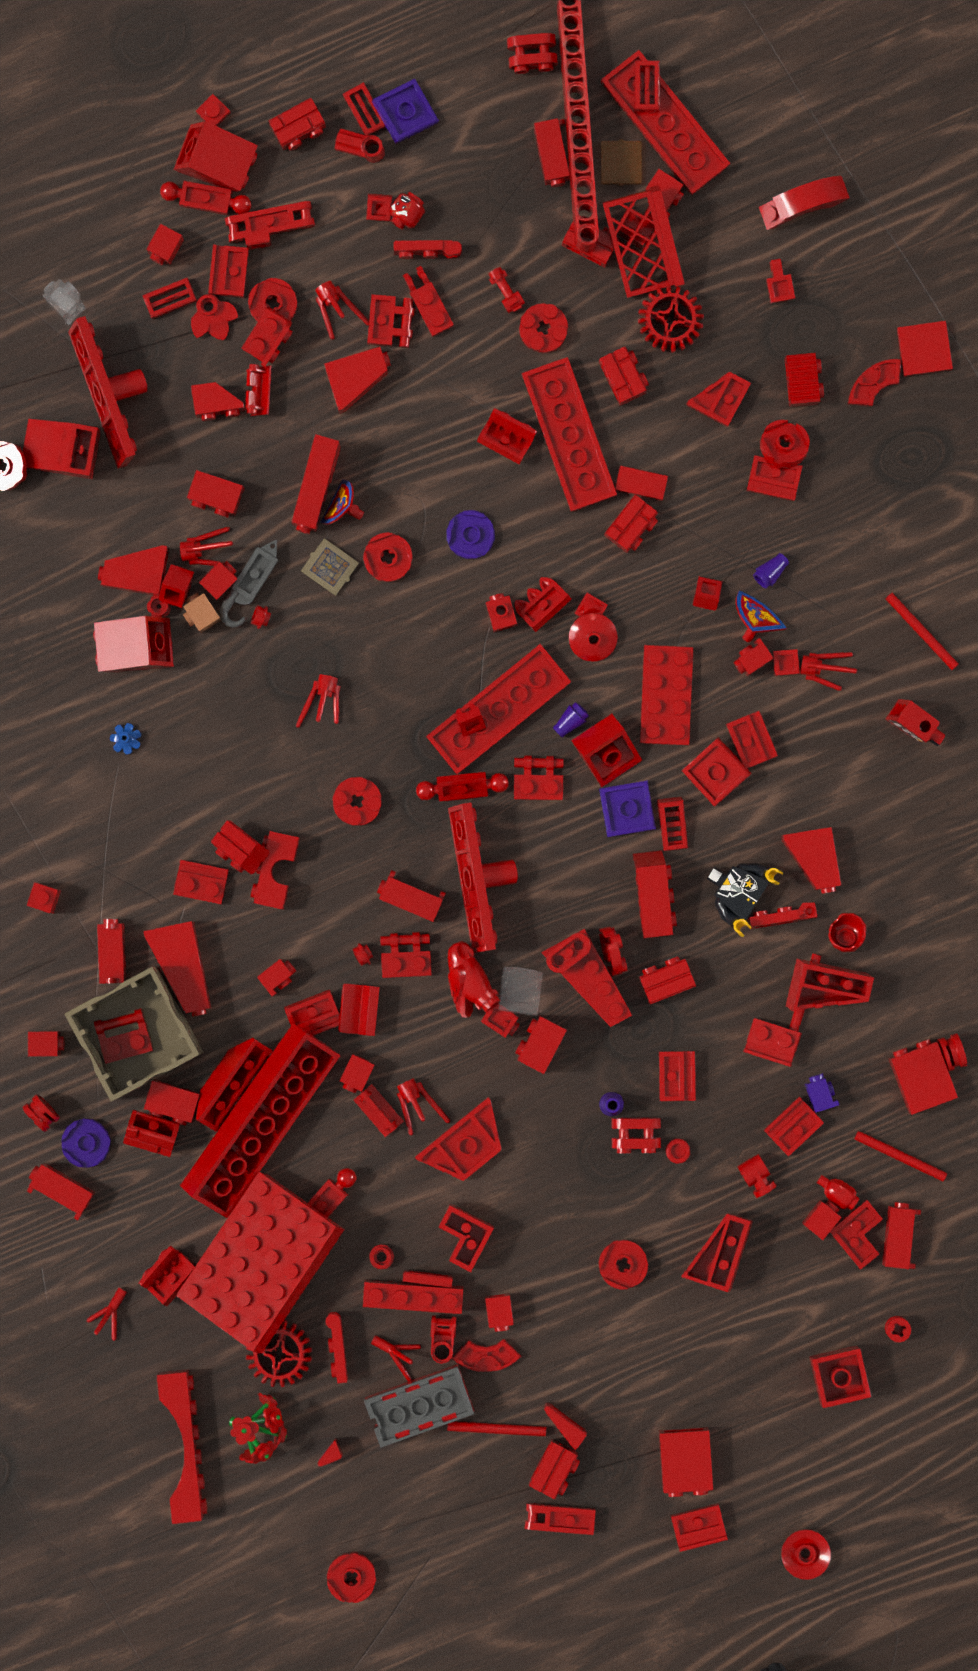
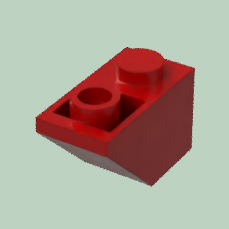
(214, 400)

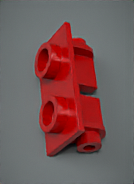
(258, 399)
(378, 1110)

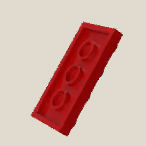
(666, 695)

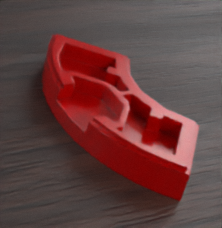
(873, 380)
(486, 1357)

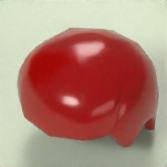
(847, 932)

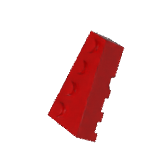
(594, 984)

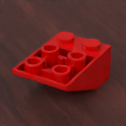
(61, 447)

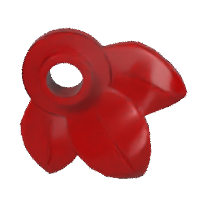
(215, 320)

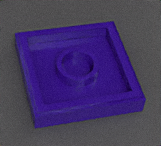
(405, 111)
(627, 808)

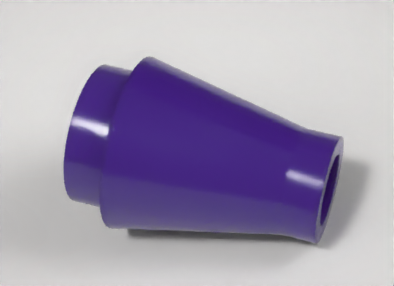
(769, 572)
(571, 719)
(606, 1098)

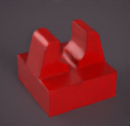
(470, 721)

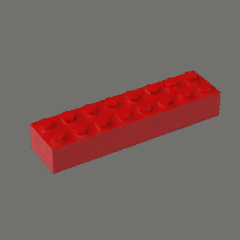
(259, 1120)

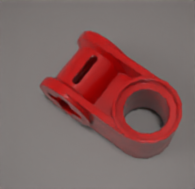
(442, 1336)

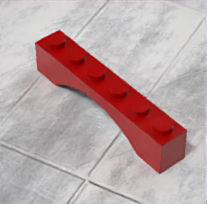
(175, 1394)

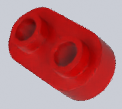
(569, 952)

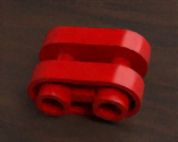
(524, 62)
(625, 1143)

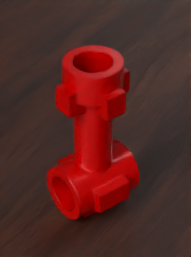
(512, 301)

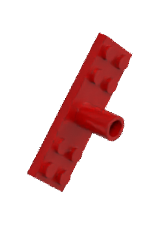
(107, 390)
(477, 877)

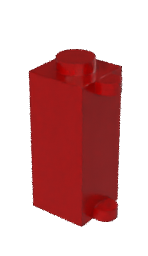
(552, 152)
(410, 898)
(111, 952)
(60, 1188)
(899, 1236)

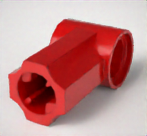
(357, 145)

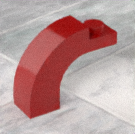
(804, 199)

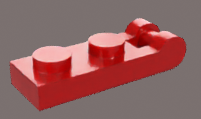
(336, 1346)
(561, 1519)

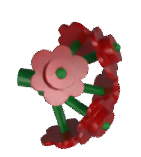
(246, 1428)

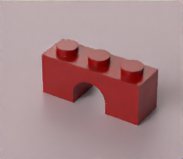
(671, 194)
(268, 891)

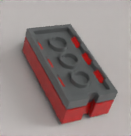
(419, 1405)

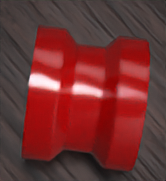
(896, 1324)

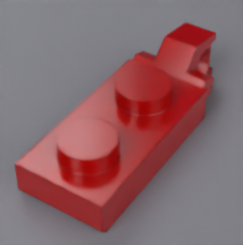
(783, 916)

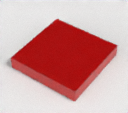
(924, 348)
(716, 772)

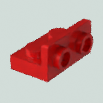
(267, 335)

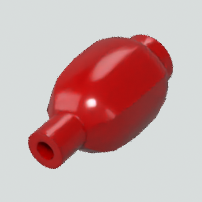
(839, 1192)

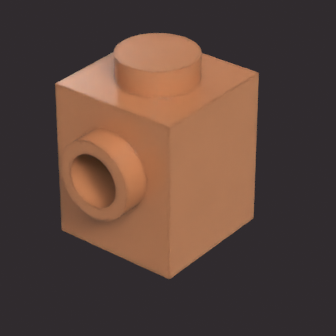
(200, 612)

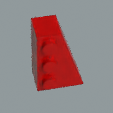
(721, 1255)

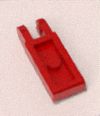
(427, 248)
(429, 304)

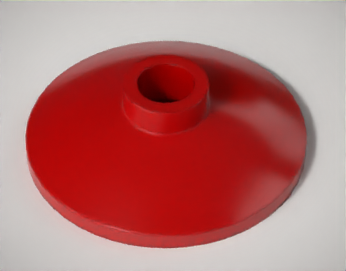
(590, 625)
(809, 1566)

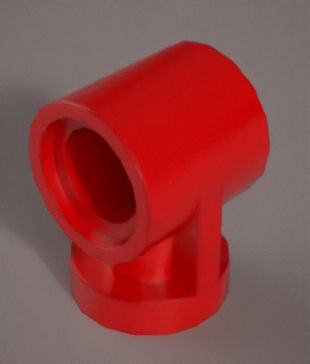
(755, 1173)

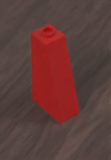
(316, 483)
(181, 962)

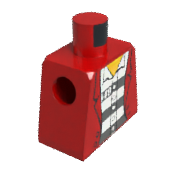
(909, 716)

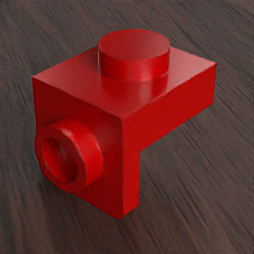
(501, 1021)

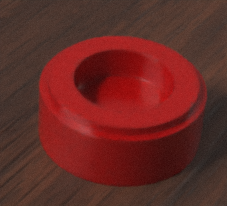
(677, 1151)

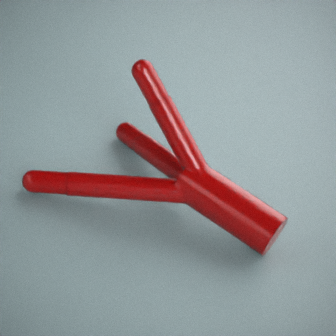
(109, 1310)
(394, 1353)

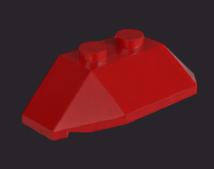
(230, 1082)

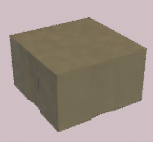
(167, 1026)

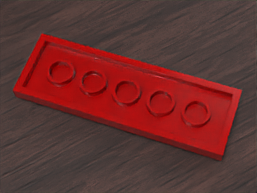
(670, 130)
(569, 434)
(502, 706)

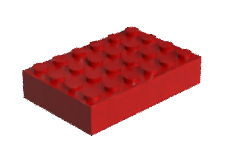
(260, 1262)

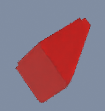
(707, 593)
(332, 1454)

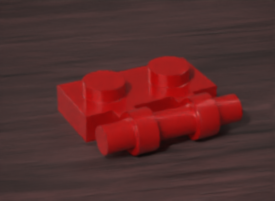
(381, 321)
(538, 786)
(406, 963)

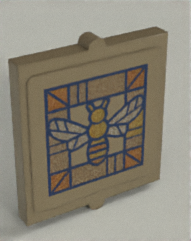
(329, 567)

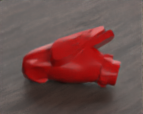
(469, 981)

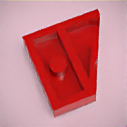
(721, 399)

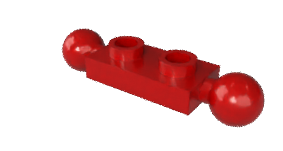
(205, 198)
(462, 786)
(332, 1193)

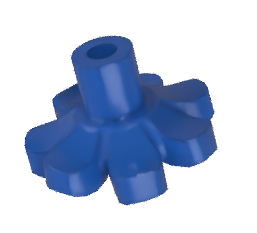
(126, 744)

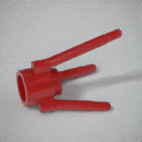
(328, 295)
(191, 550)
(812, 666)
(326, 687)
(410, 1091)

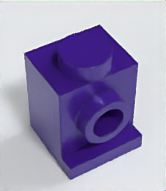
(820, 1093)

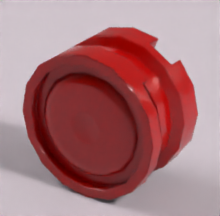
(953, 1051)
(41, 1112)

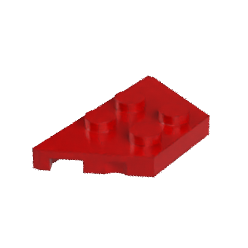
(465, 1144)

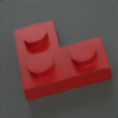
(851, 1231)

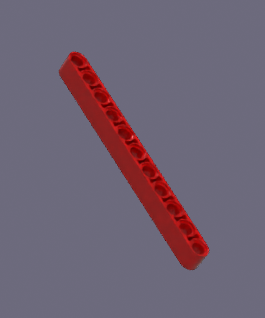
(576, 131)

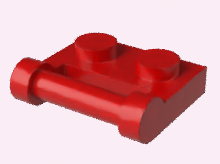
(124, 1044)

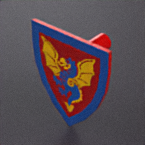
(342, 503)
(756, 616)

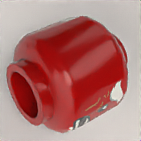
(406, 210)

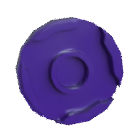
(470, 534)
(86, 1143)

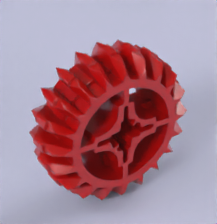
(681, 322)
(290, 1355)

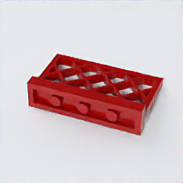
(664, 237)

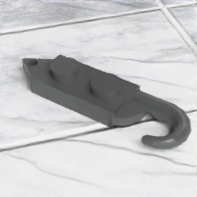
(250, 581)

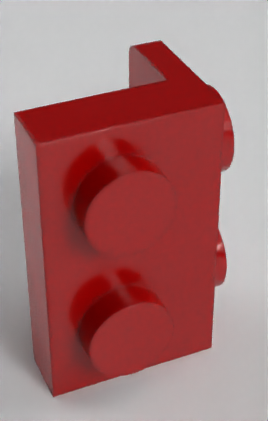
(507, 436)
(167, 1275)

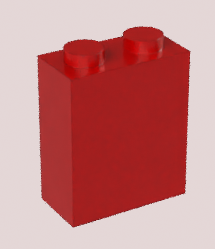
(922, 1076)
(686, 1461)

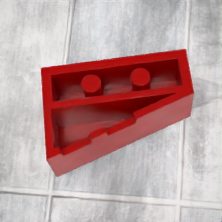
(654, 894)
(826, 985)

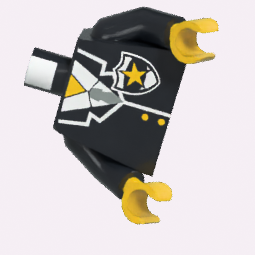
(740, 891)

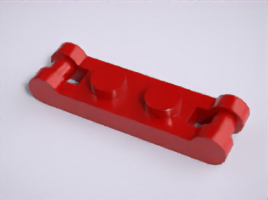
(270, 220)

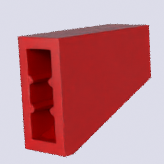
(356, 375)
(136, 572)
(816, 857)

